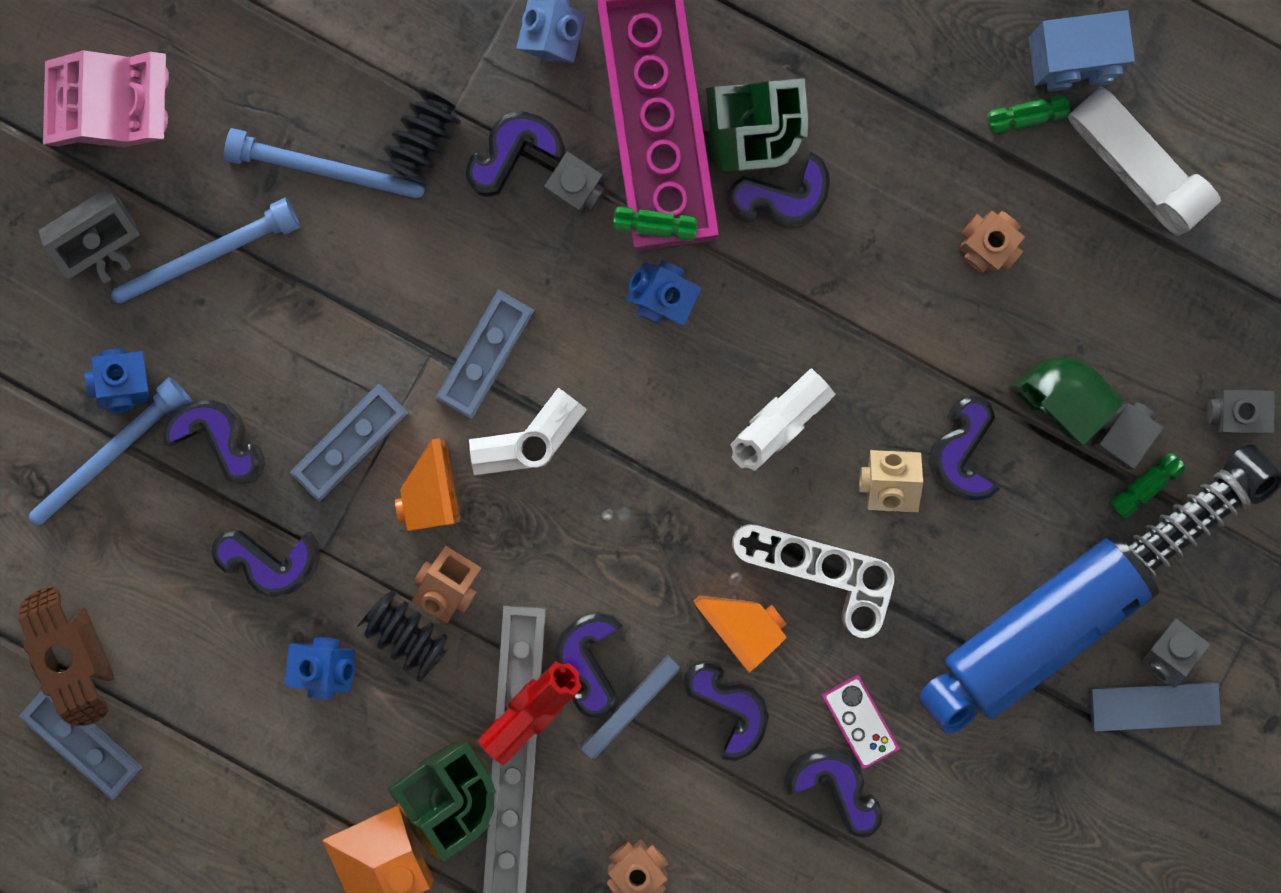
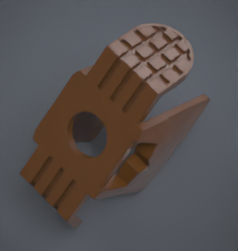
(73, 689)

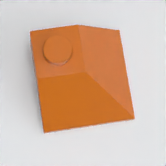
(429, 491)
(744, 627)
(379, 856)

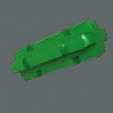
(1028, 114)
(655, 223)
(1147, 485)

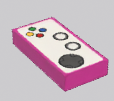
(860, 721)

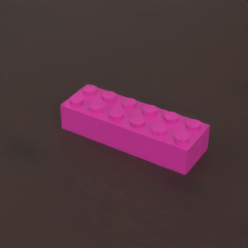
(657, 115)

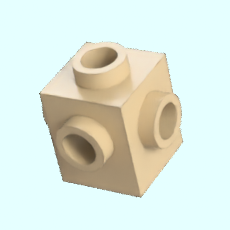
(892, 481)

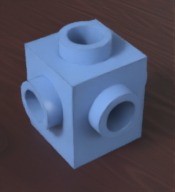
(551, 30)

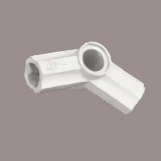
(780, 421)
(505, 451)

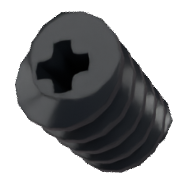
(421, 135)
(404, 635)

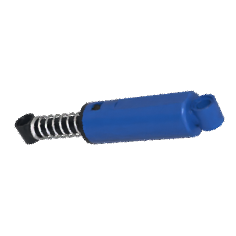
(1085, 600)

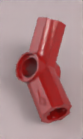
(530, 711)

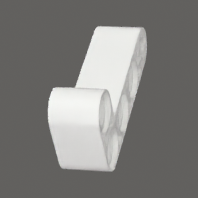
(1142, 163)
(811, 568)

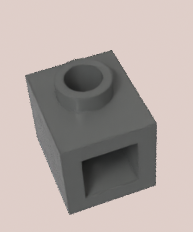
(575, 184)
(1242, 411)
(1128, 434)
(1175, 653)

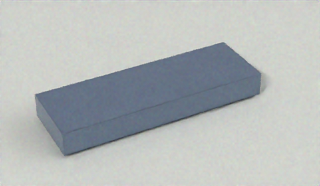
(485, 354)
(349, 442)
(1155, 706)
(630, 707)
(83, 747)

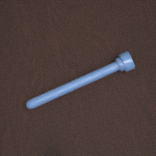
(241, 148)
(277, 219)
(166, 401)

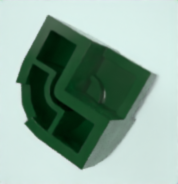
(755, 124)
(1069, 396)
(446, 800)

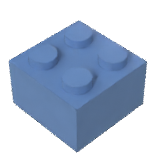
(1081, 50)

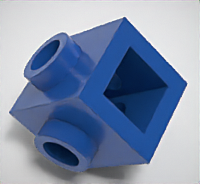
(662, 293)
(117, 380)
(320, 667)

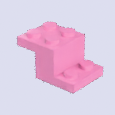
(105, 99)

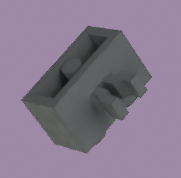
(89, 235)

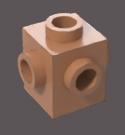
(981, 253)
(446, 584)
(639, 857)

